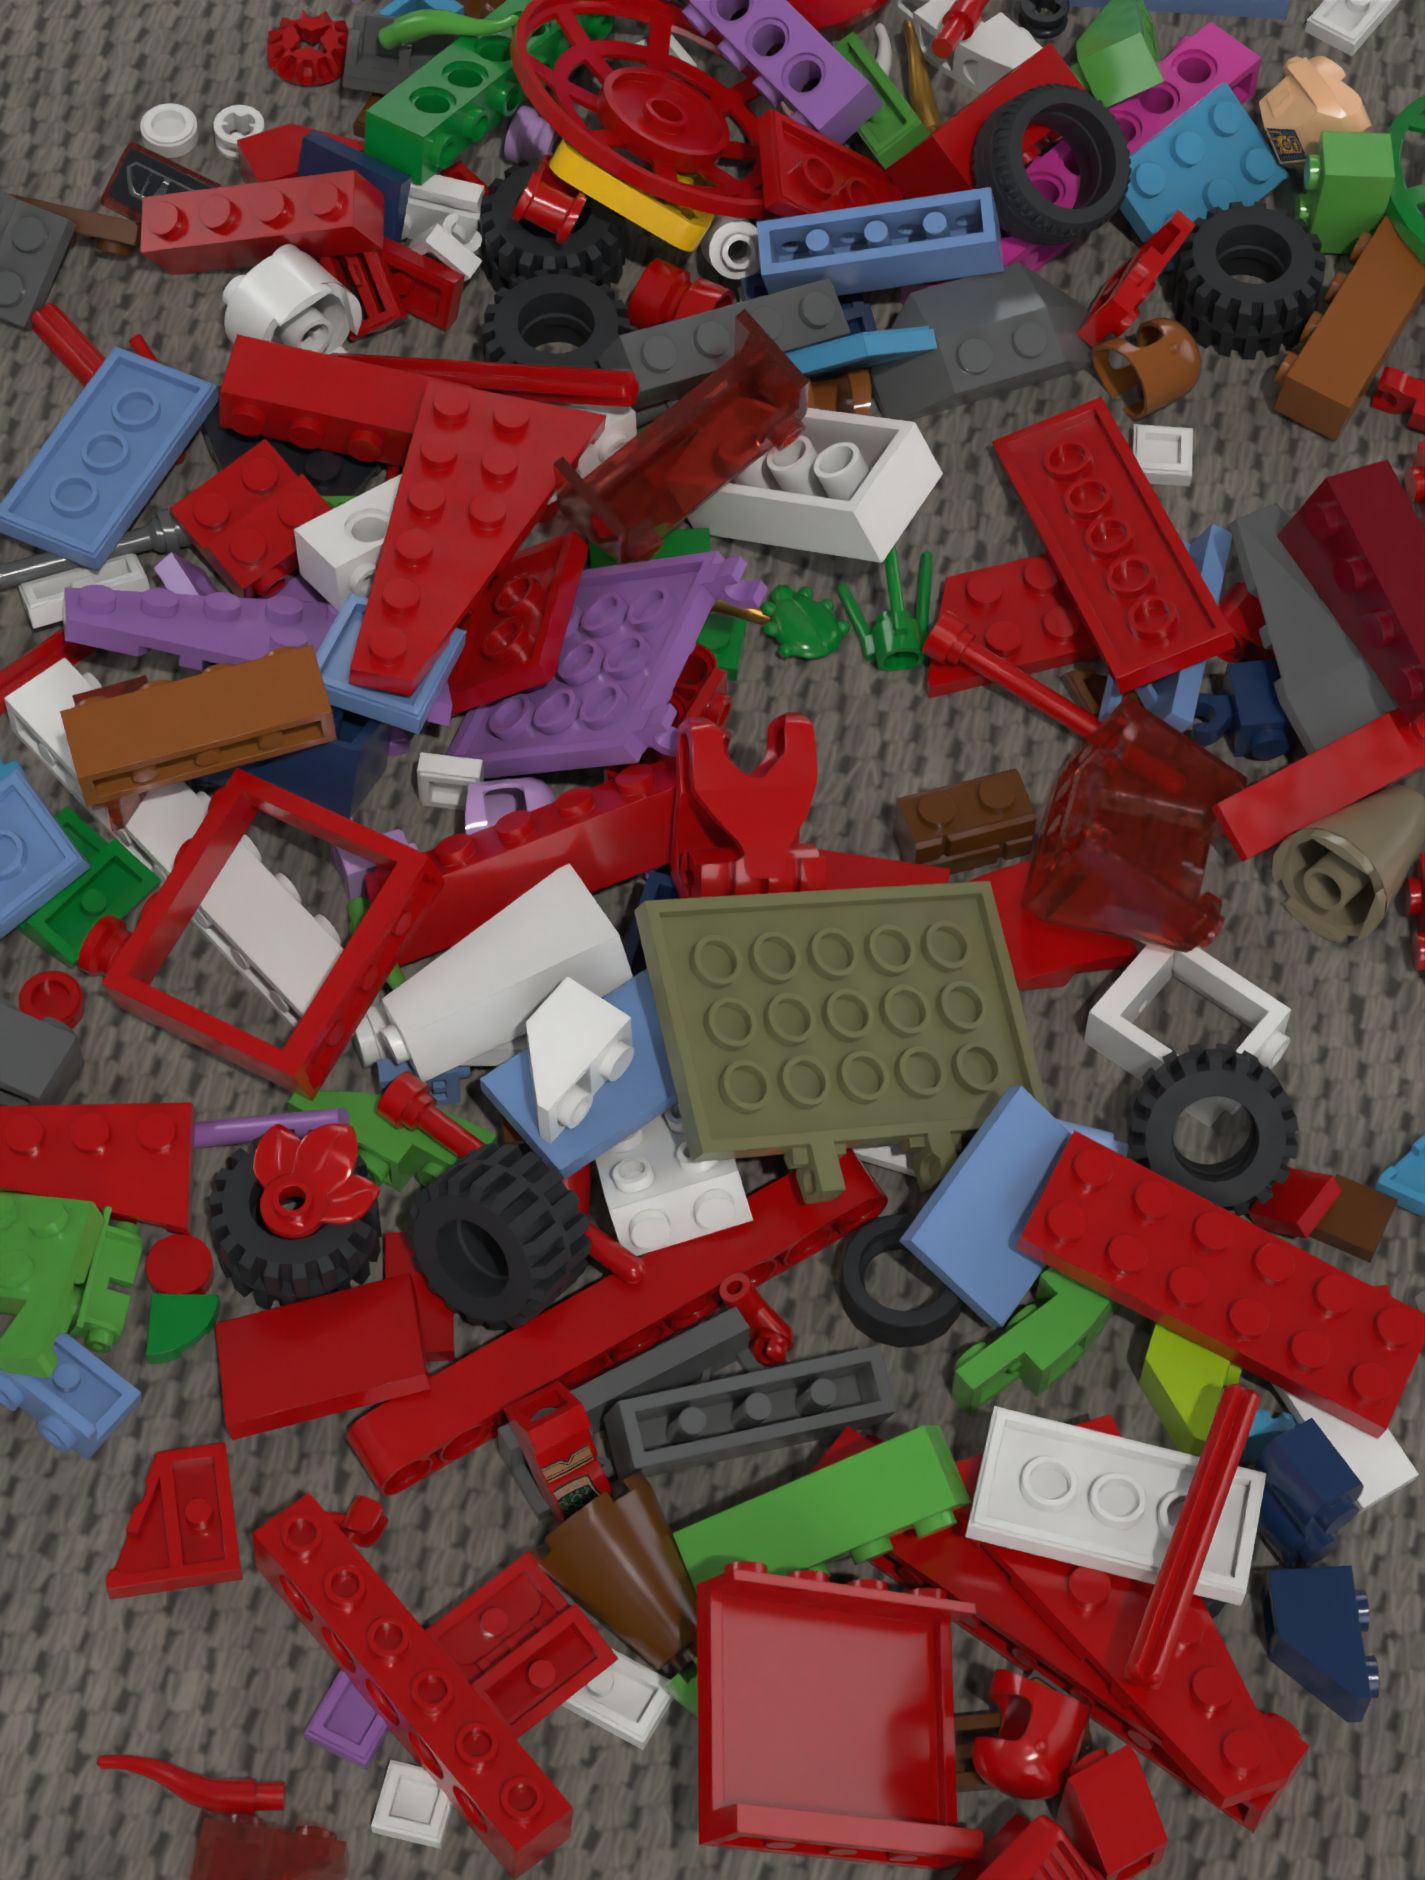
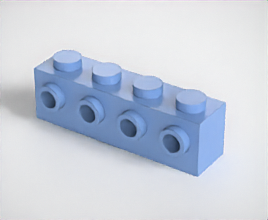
(884, 244)

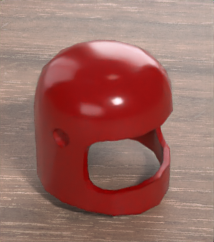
(1034, 1740)

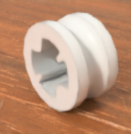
(237, 117)

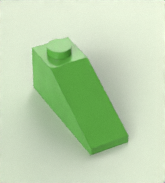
(1119, 53)

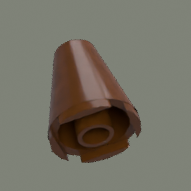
(628, 1573)

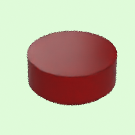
(53, 996)
(180, 1266)

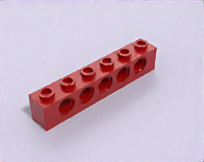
(412, 1686)

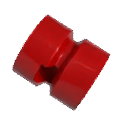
(668, 295)

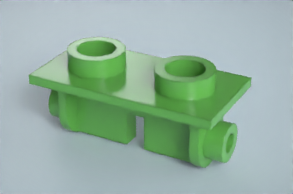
(97, 1310)

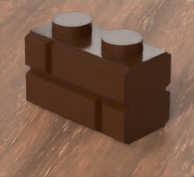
(966, 823)

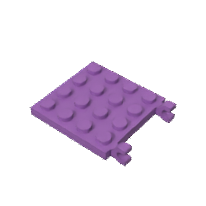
(613, 672)

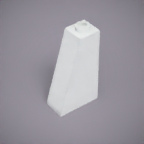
(502, 974)

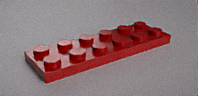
(1113, 546)
(1225, 1284)

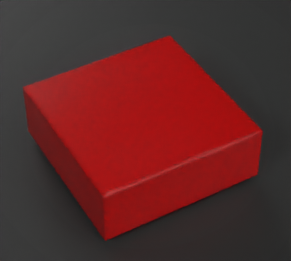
(1297, 1204)

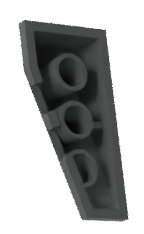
(1324, 677)

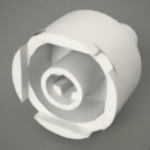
(291, 304)

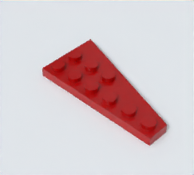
(460, 513)

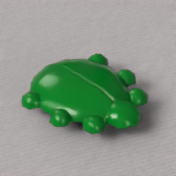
(803, 624)

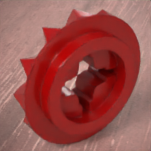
(308, 65)

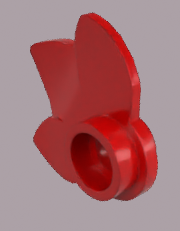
(316, 1170)

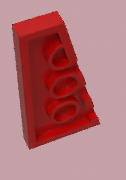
(107, 1154)

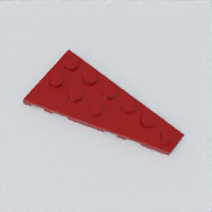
(1202, 1702)

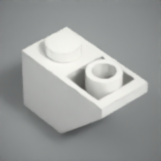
(572, 1051)

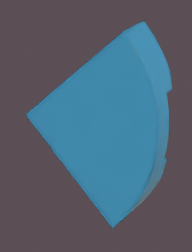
(1264, 1431)

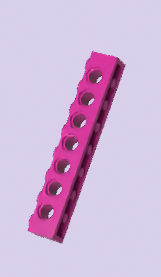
(1189, 73)

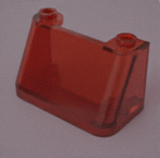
(1132, 835)

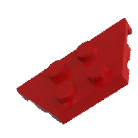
(1016, 614)

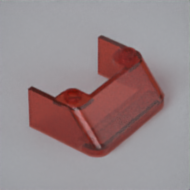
(688, 450)

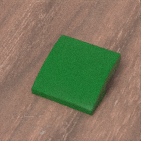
(110, 886)

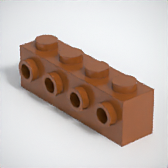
(1354, 334)
(198, 724)

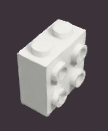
(661, 1194)

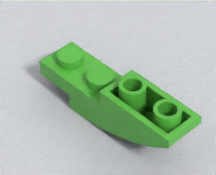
(390, 1152)
(1037, 1342)

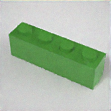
(835, 1511)

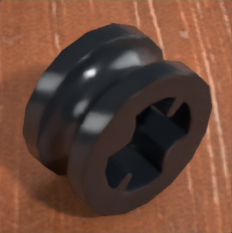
(1044, 26)

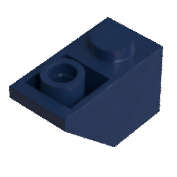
(1316, 1635)

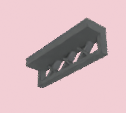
(664, 1368)

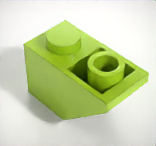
(1185, 1386)

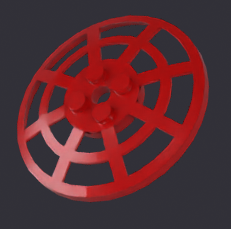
(646, 107)

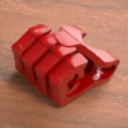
(740, 828)

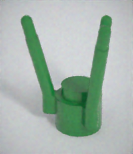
(897, 636)

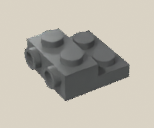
(30, 256)

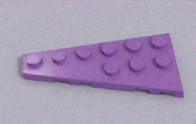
(202, 627)

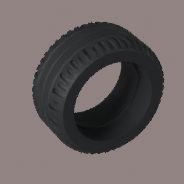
(1095, 143)

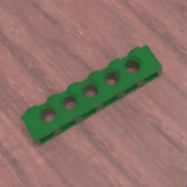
(461, 95)

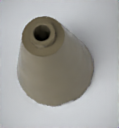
(1352, 863)

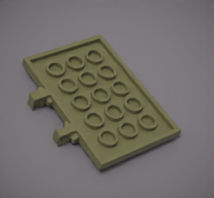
(837, 1023)

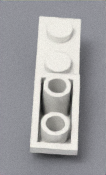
(979, 60)

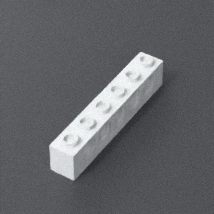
(344, 545)

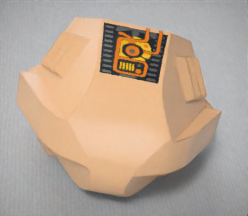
(1305, 104)

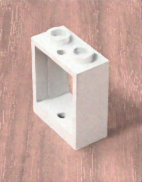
(1115, 1037)

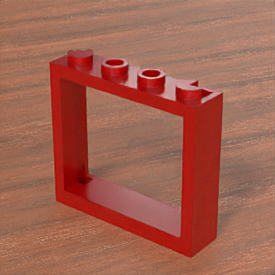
(351, 982)

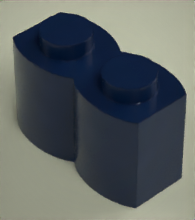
(1305, 1494)

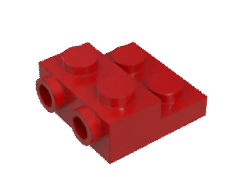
(248, 521)

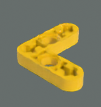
(666, 220)

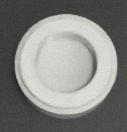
(169, 130)

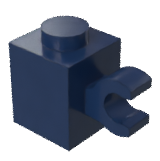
(1248, 711)

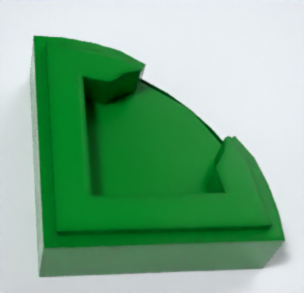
(178, 1324)

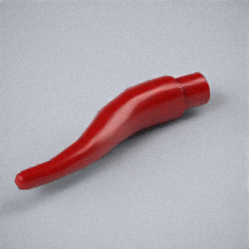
(208, 1793)

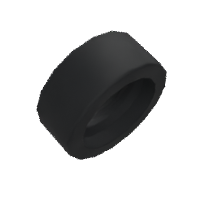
(873, 1319)

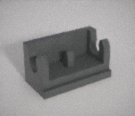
(381, 70)

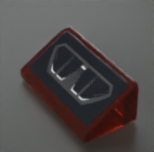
(147, 174)

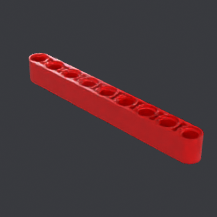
(603, 1327)

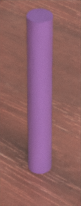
(245, 1129)

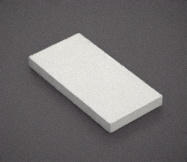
(1104, 1502)

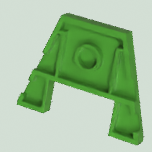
(42, 1256)

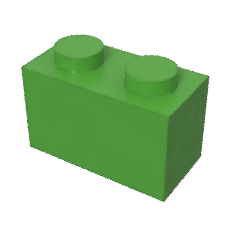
(1346, 188)

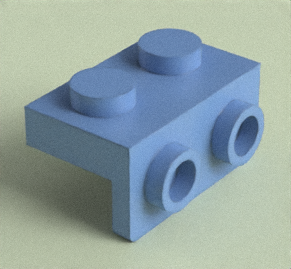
(77, 1403)

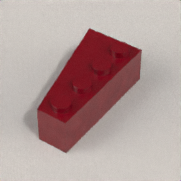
(1368, 566)

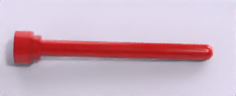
(956, 644)
(410, 1105)

